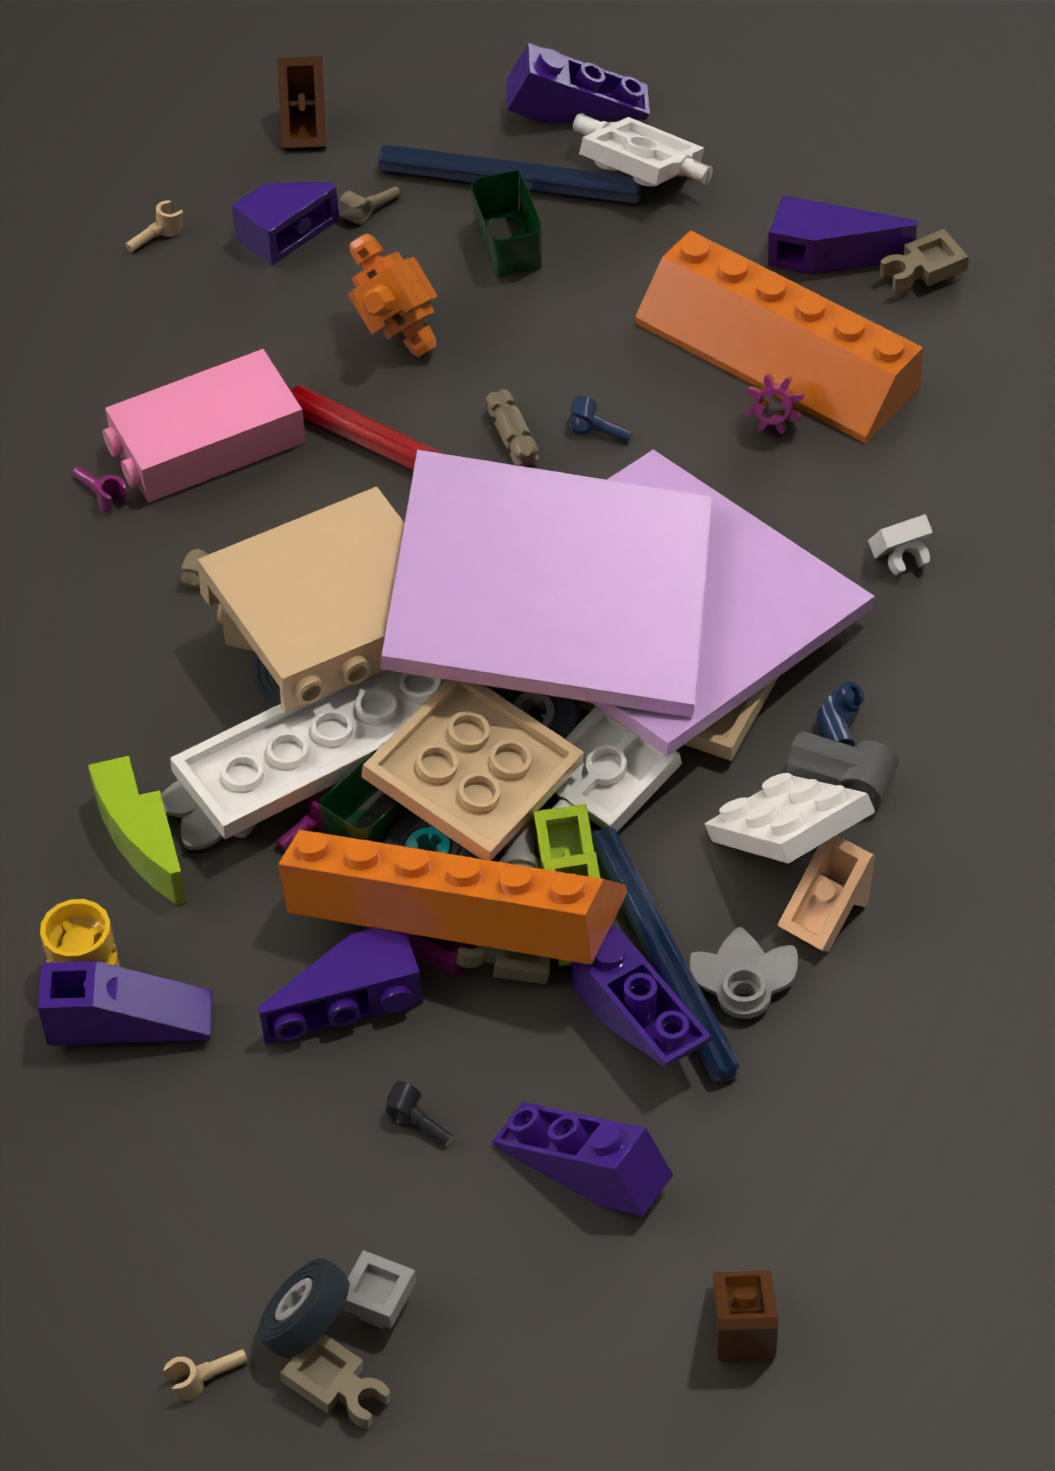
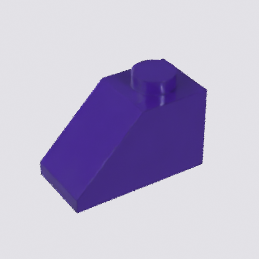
(284, 217)

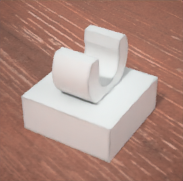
(902, 538)

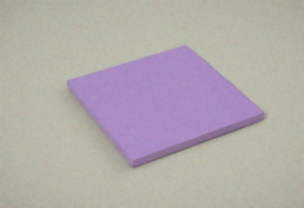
(550, 584)
(760, 609)

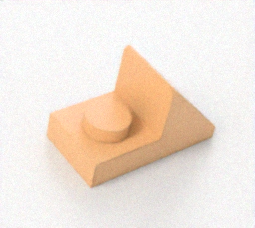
(829, 888)

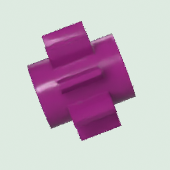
(761, 405)

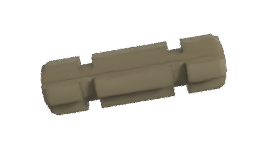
(512, 428)

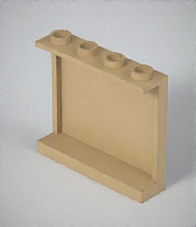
(313, 594)

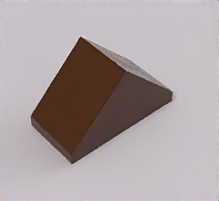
(302, 102)

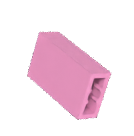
(204, 426)

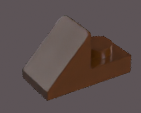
(745, 1315)

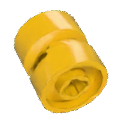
(77, 933)

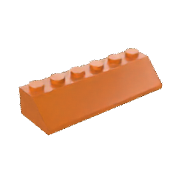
(766, 324)
(449, 896)

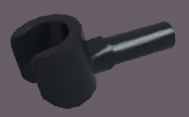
(403, 1110)

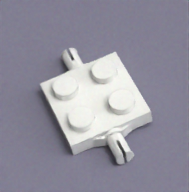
(640, 151)
(615, 772)

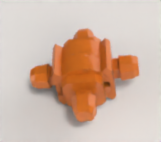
(392, 295)

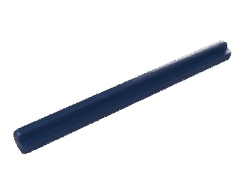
(536, 176)
(663, 951)

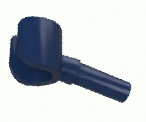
(584, 419)

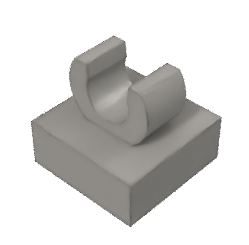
(378, 1289)

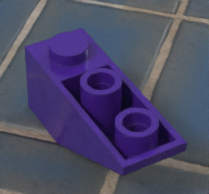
(559, 88)
(832, 237)
(353, 981)
(637, 1001)
(119, 1005)
(590, 1155)

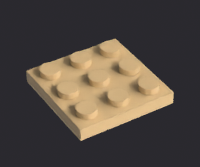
(472, 766)

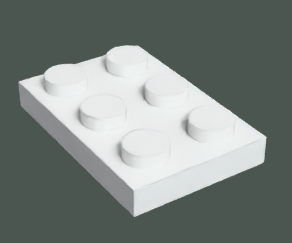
(788, 817)

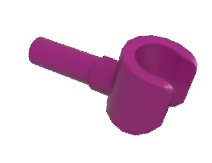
(102, 487)
(307, 823)

